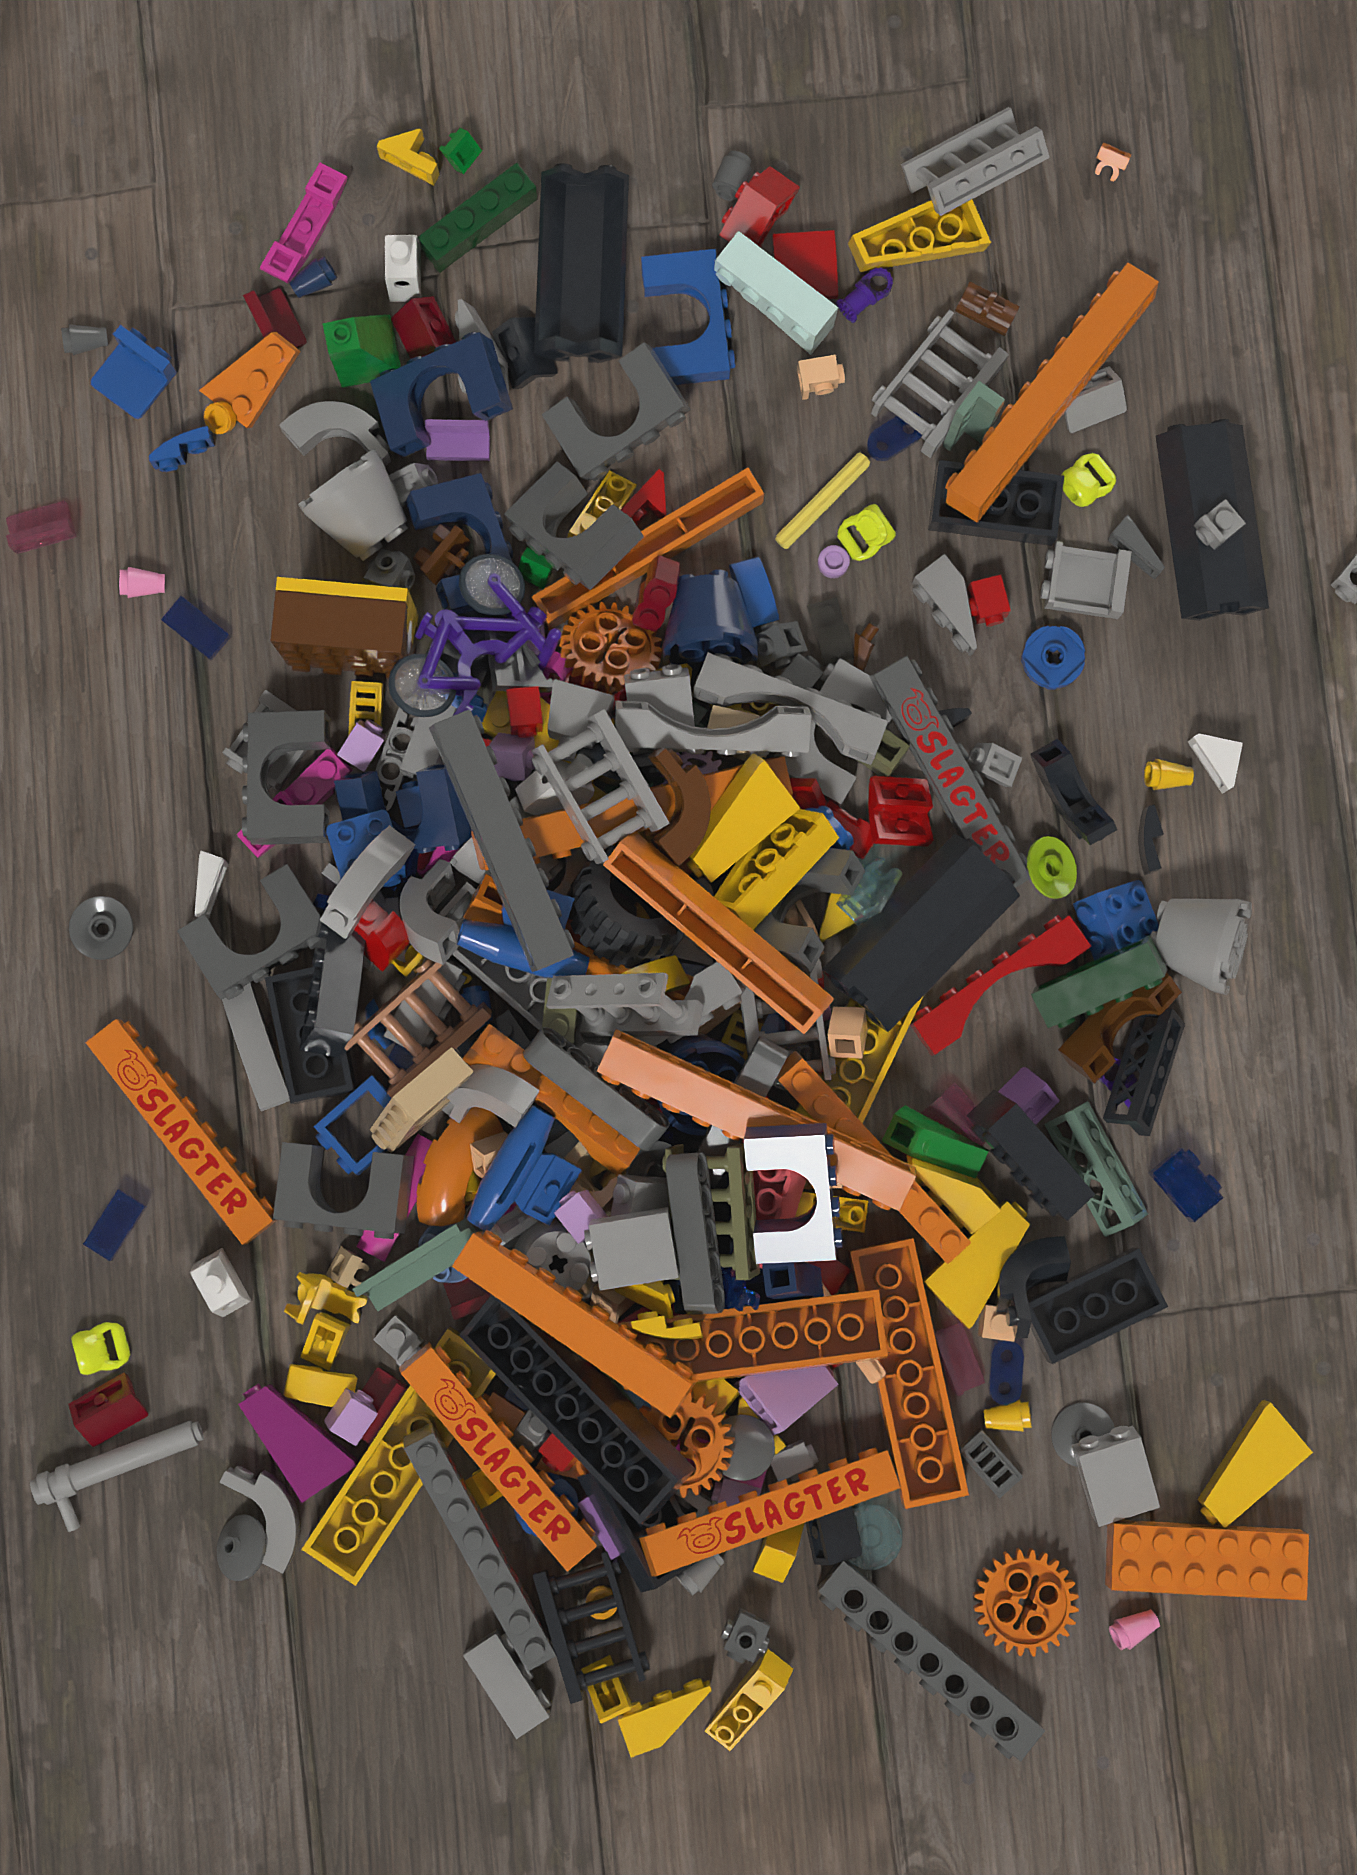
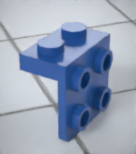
(133, 373)
(353, 835)
(1116, 917)

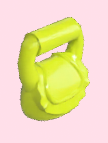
(1082, 486)
(872, 527)
(92, 1351)

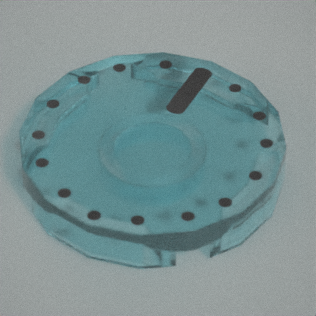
(878, 1536)

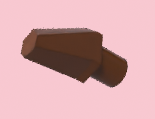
(864, 646)

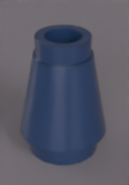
(313, 277)

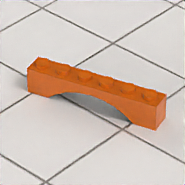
(596, 1135)

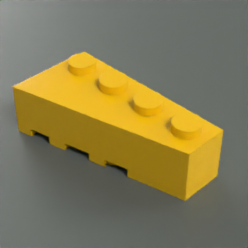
(920, 237)
(775, 866)

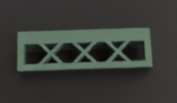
(974, 415)
(1091, 1140)
(416, 1266)

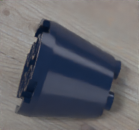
(708, 618)
(709, 1055)

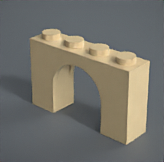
(420, 1101)

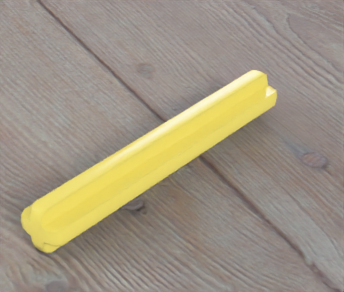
(822, 500)

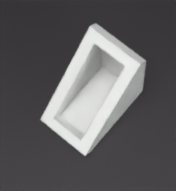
(1219, 758)

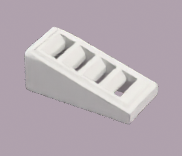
(209, 880)

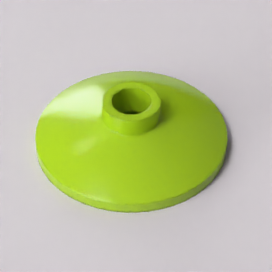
(1051, 867)

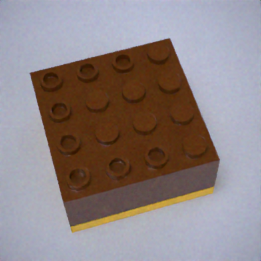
(342, 626)

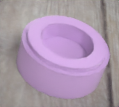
(833, 561)

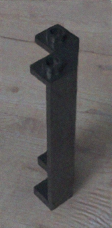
(581, 263)
(1198, 472)
(922, 931)

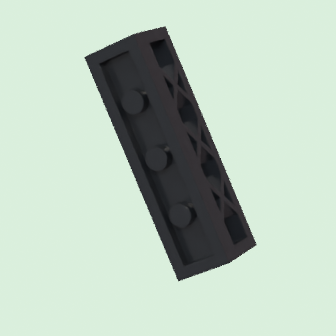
(1154, 1073)

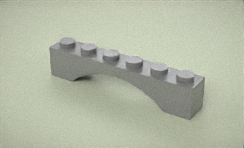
(729, 683)
(779, 730)
(711, 987)

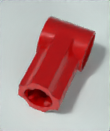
(857, 828)

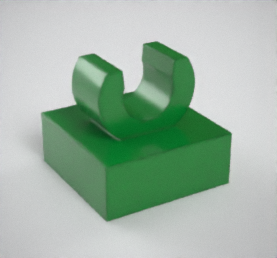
(461, 150)
(535, 568)

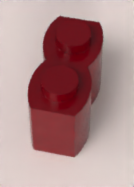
(656, 593)

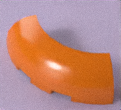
(450, 1166)

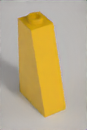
(742, 818)
(973, 1274)
(1253, 1465)

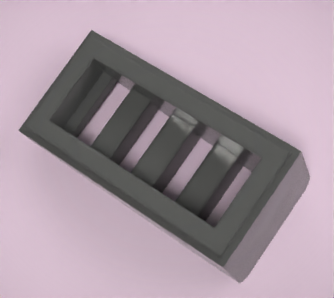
(1129, 538)
(971, 1444)

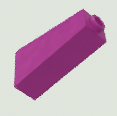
(296, 1443)

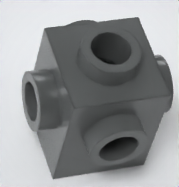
(390, 570)
(779, 644)
(750, 1625)

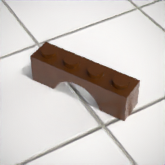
(1091, 1045)

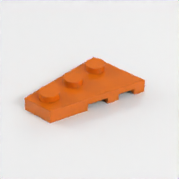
(253, 378)

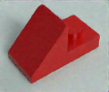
(651, 496)

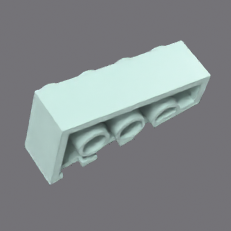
(776, 292)

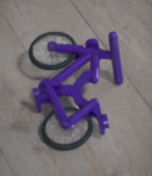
(493, 587)

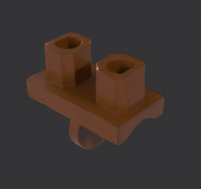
(987, 308)
(446, 557)

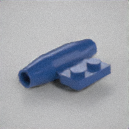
(500, 944)
(524, 1175)

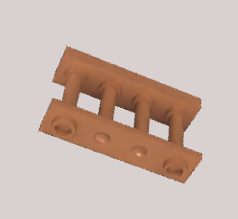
(447, 1037)

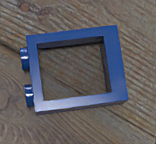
(327, 1138)

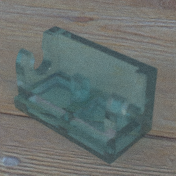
(870, 893)

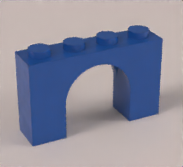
(695, 276)

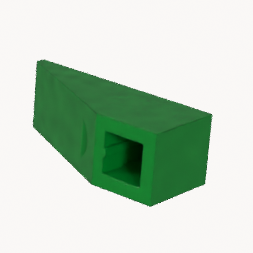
(934, 1143)

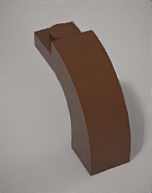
(691, 810)

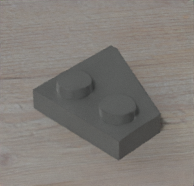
(519, 670)

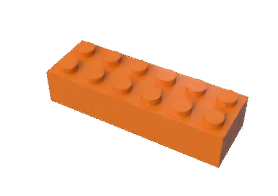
(1207, 1559)

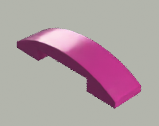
(306, 225)
(382, 1247)

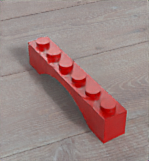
(946, 1022)

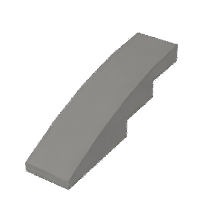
(256, 1049)

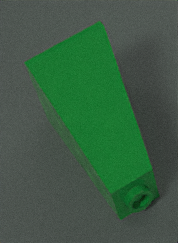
(361, 348)

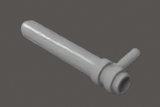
(69, 1479)

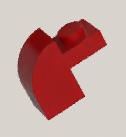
(383, 935)

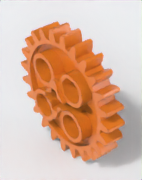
(594, 633)
(706, 1456)
(1053, 1612)

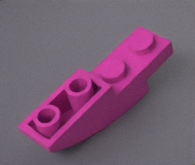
(310, 788)

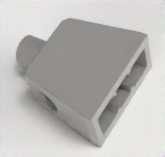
(571, 708)

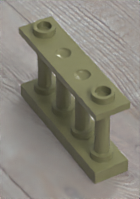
(742, 1201)

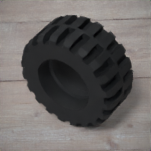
(609, 927)

